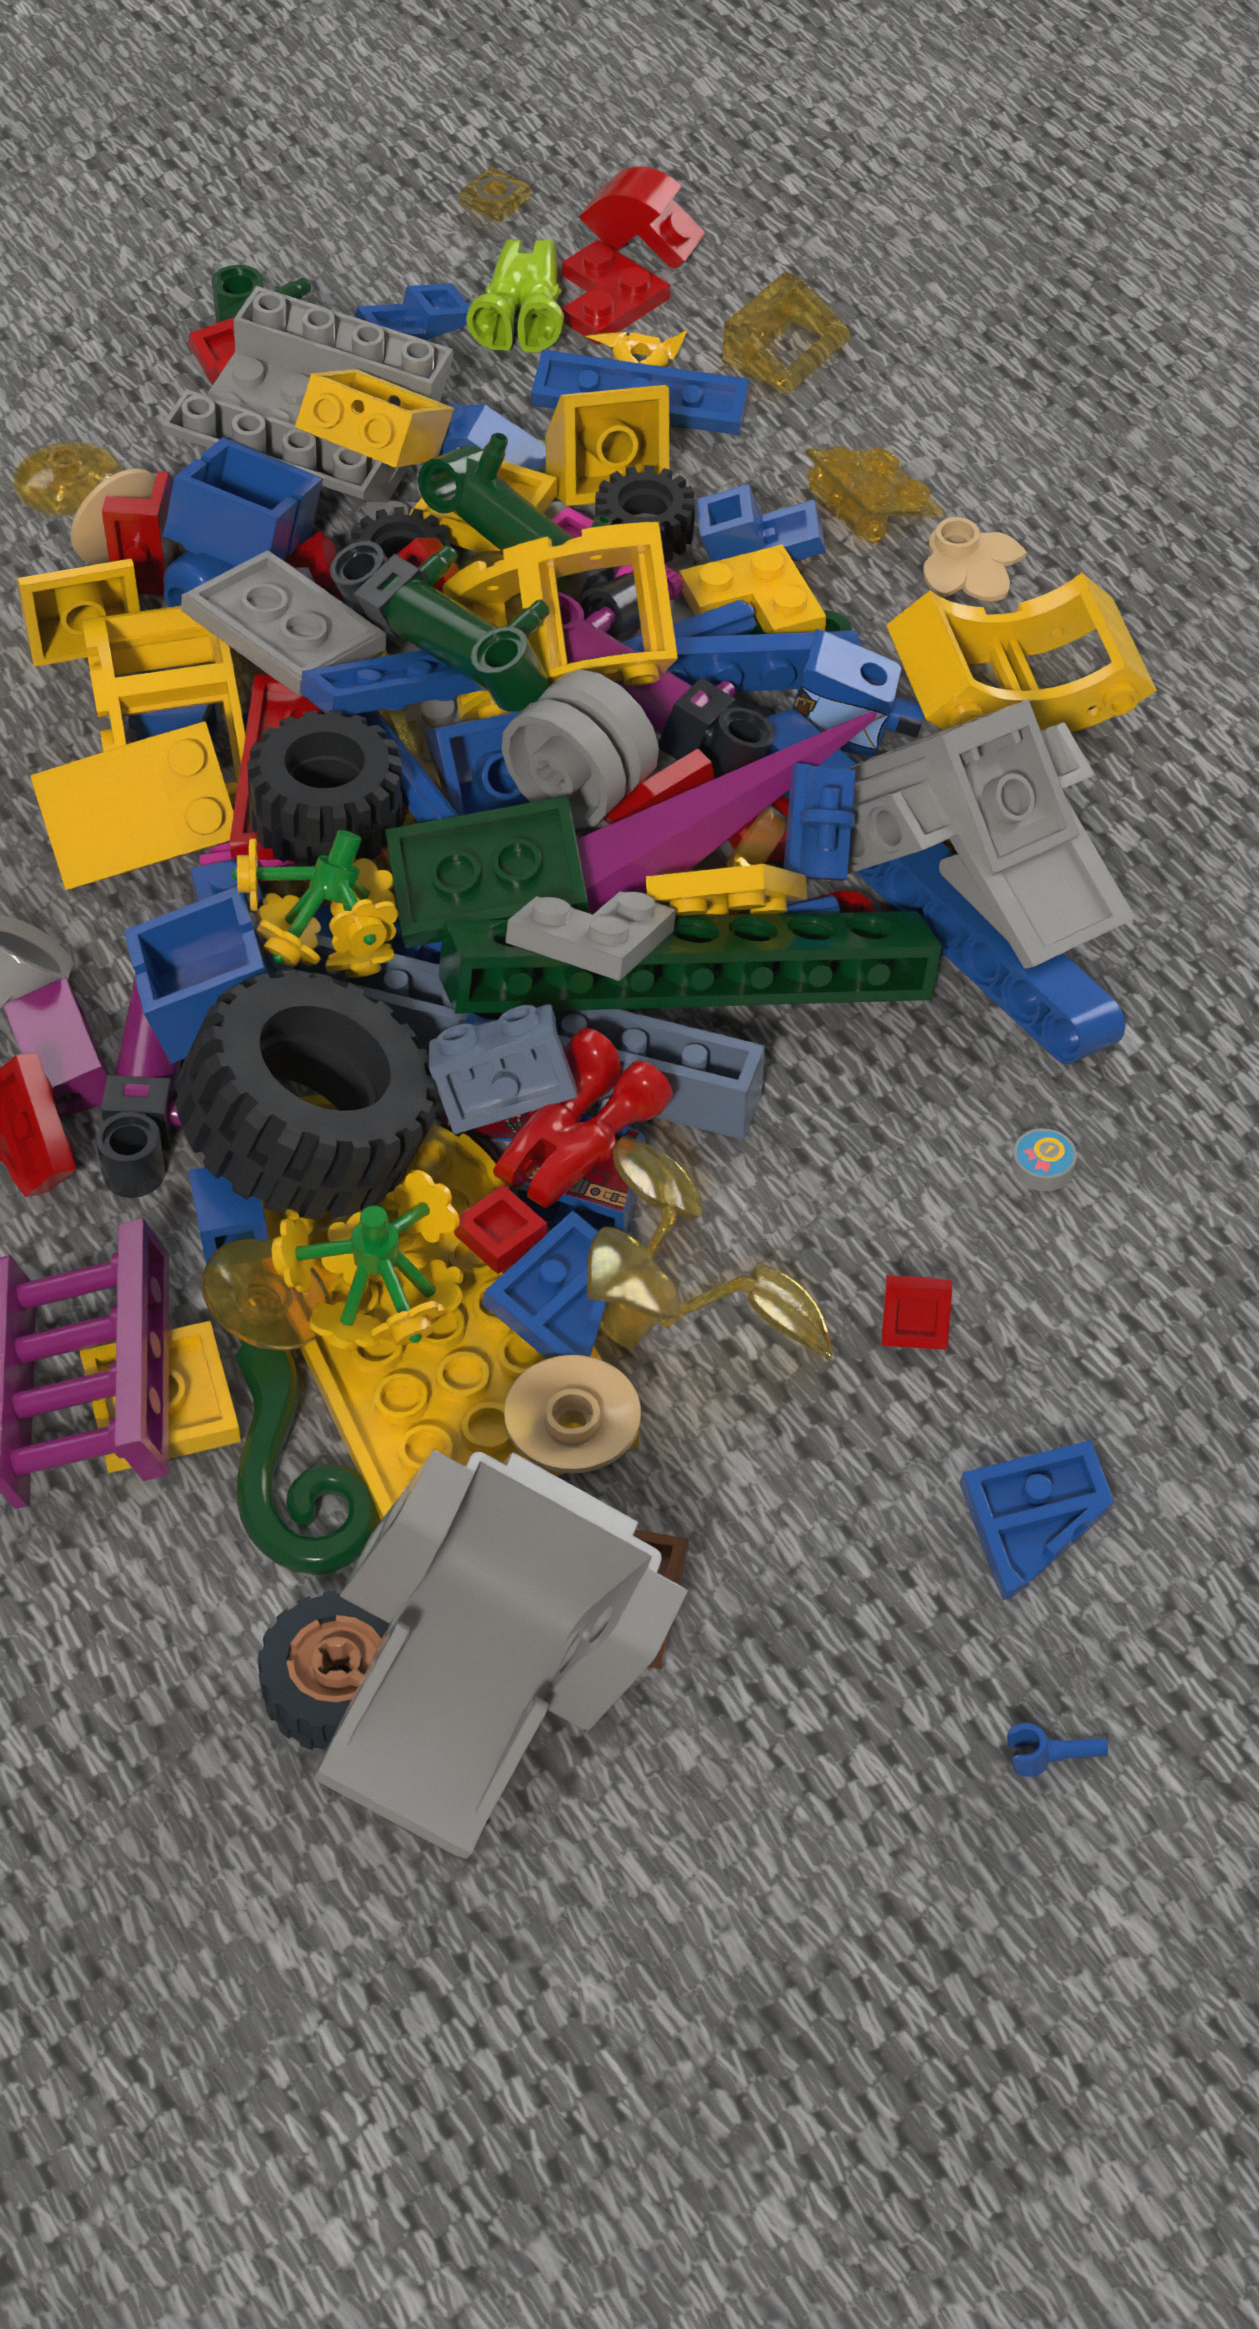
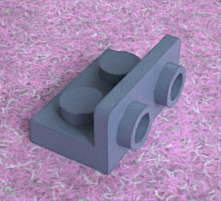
(500, 1068)

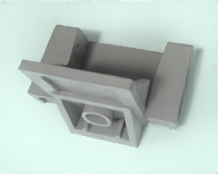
(1003, 806)
(497, 1607)

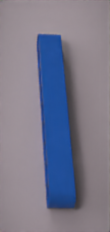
(1049, 1001)

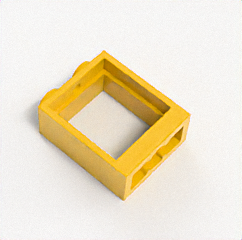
(358, 415)

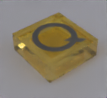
(495, 195)

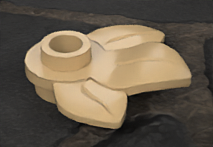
(970, 560)

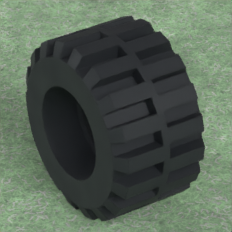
(323, 779)

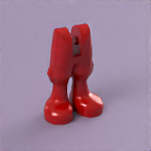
(576, 1146)

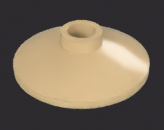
(87, 527)
(572, 1392)

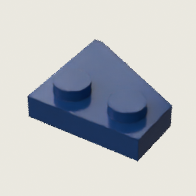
(547, 1293)
(1034, 1510)

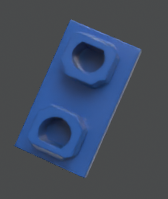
(819, 822)

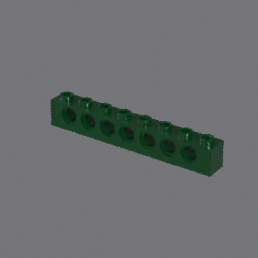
(705, 965)

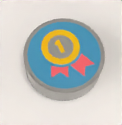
(1044, 1159)

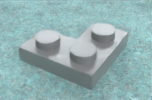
(602, 943)

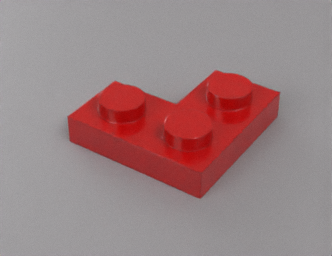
(615, 288)

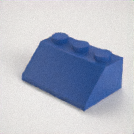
(473, 764)

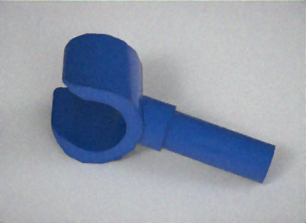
(1048, 1750)

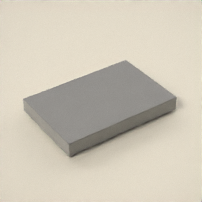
(281, 620)

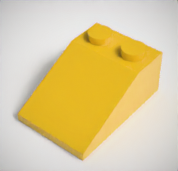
(135, 805)

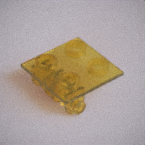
(867, 489)

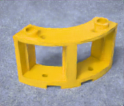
(533, 572)
(942, 637)
(154, 642)

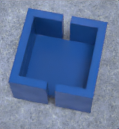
(241, 504)
(191, 960)

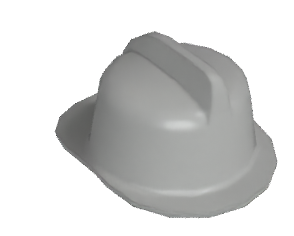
(28, 959)

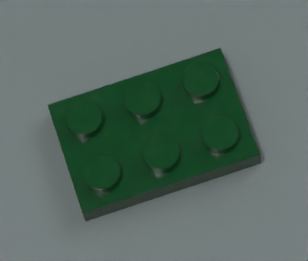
(483, 866)

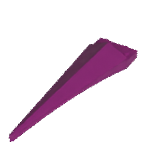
(695, 823)

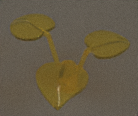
(644, 1296)

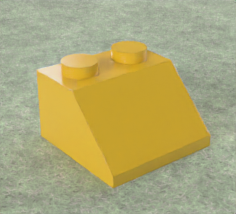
(605, 434)
(60, 599)

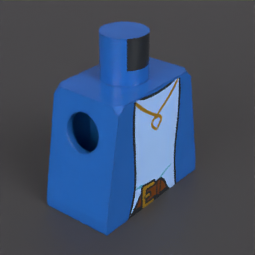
(851, 681)

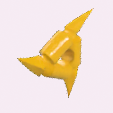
(656, 351)

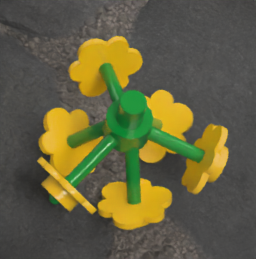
(360, 907)
(370, 1250)

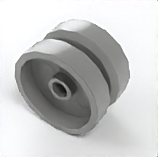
(581, 743)

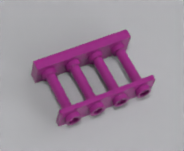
(136, 1377)

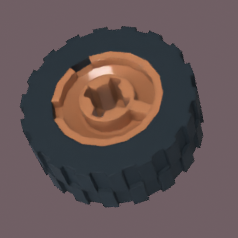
(300, 1652)

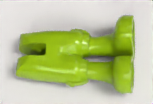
(519, 281)

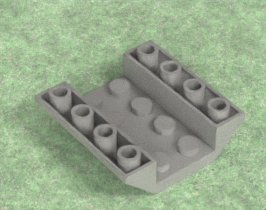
(267, 377)

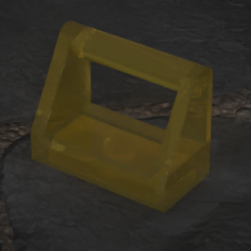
(766, 318)

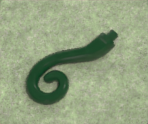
(275, 1396)

